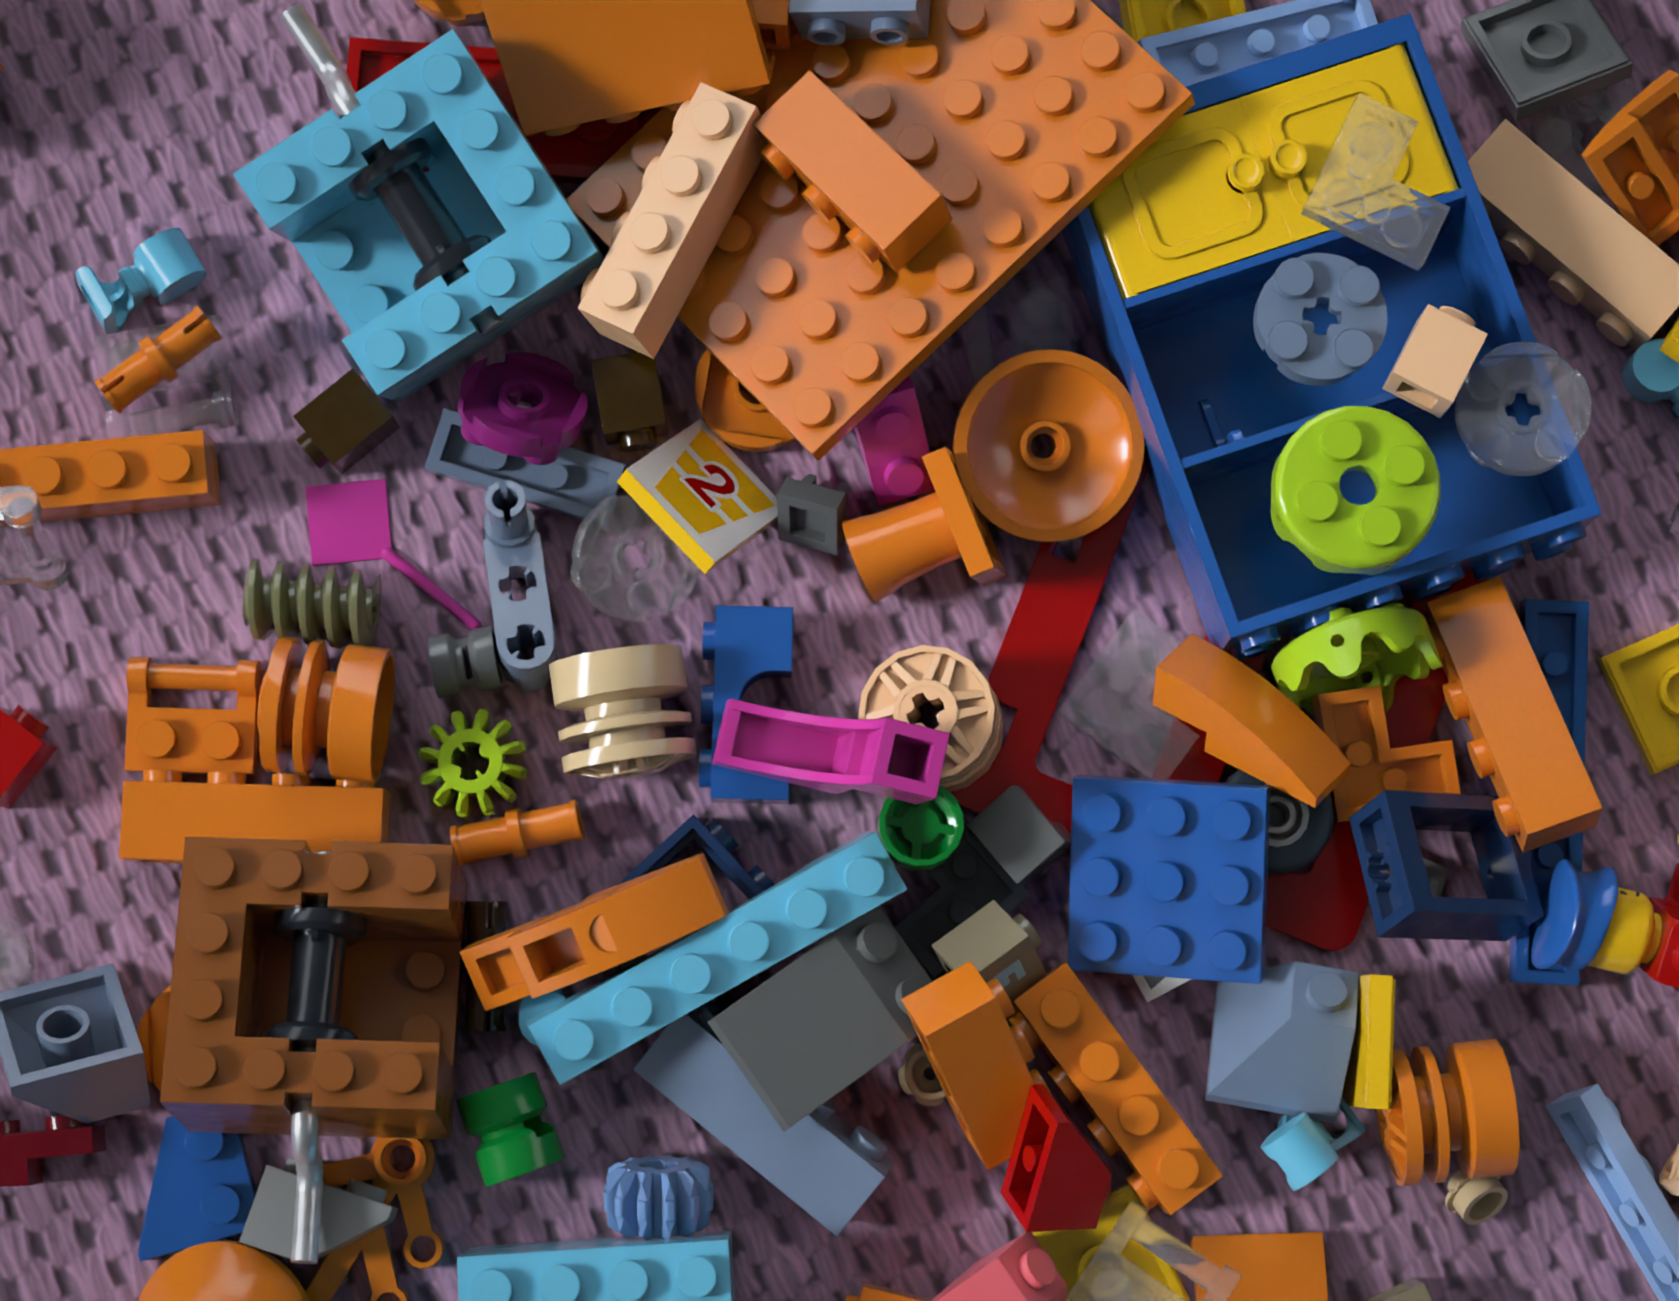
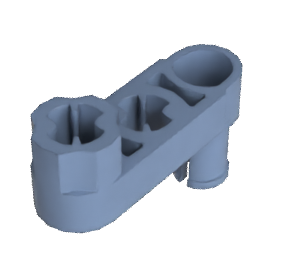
(510, 553)

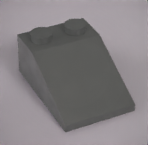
(824, 1017)

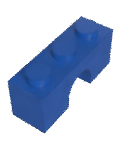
(745, 647)

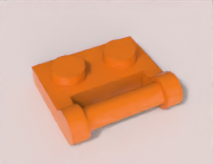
(192, 737)

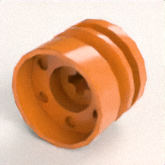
(317, 708)
(1460, 1110)

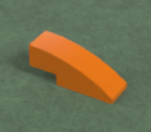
(1248, 721)

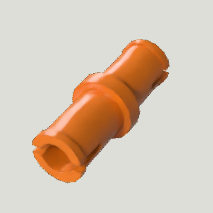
(158, 359)
(517, 832)

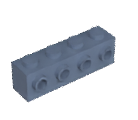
(814, 1162)

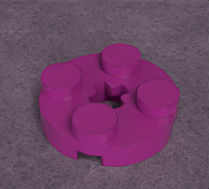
(536, 433)

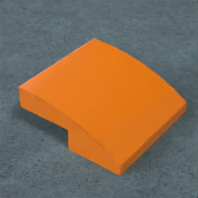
(1639, 159)
(1270, 1265)

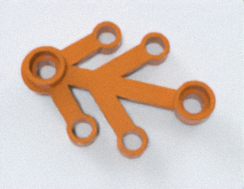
(375, 1245)

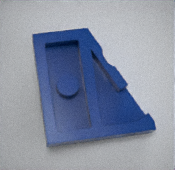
(197, 1190)

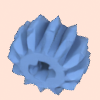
(658, 1196)

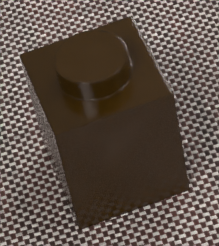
(630, 401)
(344, 423)

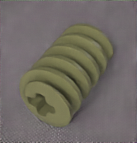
(311, 605)

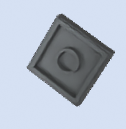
(1545, 52)

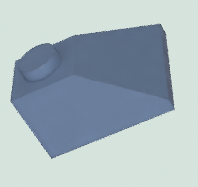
(1284, 1040)
(73, 1046)

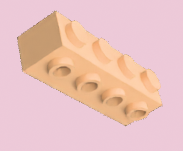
(674, 221)

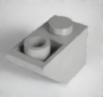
(344, 1213)

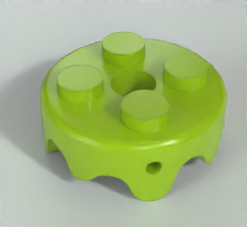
(1345, 535)
(1352, 646)

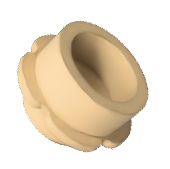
(913, 1080)
(1475, 1198)

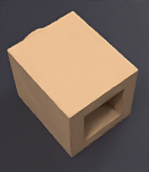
(1435, 359)

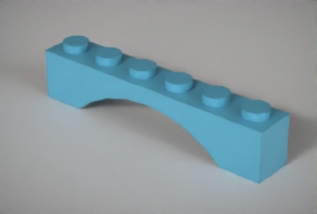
(716, 957)

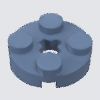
(1347, 291)

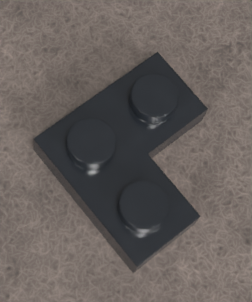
(965, 886)

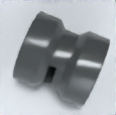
(451, 667)

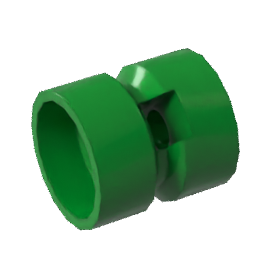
(921, 833)
(510, 1129)

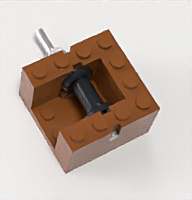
(315, 997)

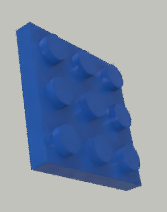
(1169, 878)

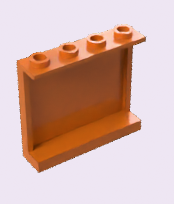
(622, 56)

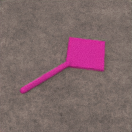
(353, 525)

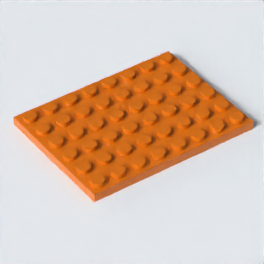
(1000, 109)

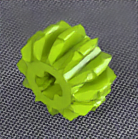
(456, 778)

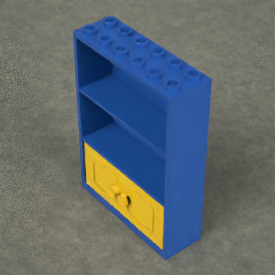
(1173, 293)

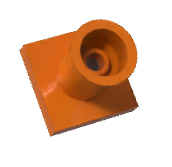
(923, 535)

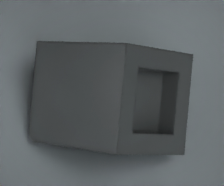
(1020, 835)

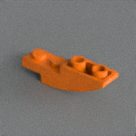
(595, 933)

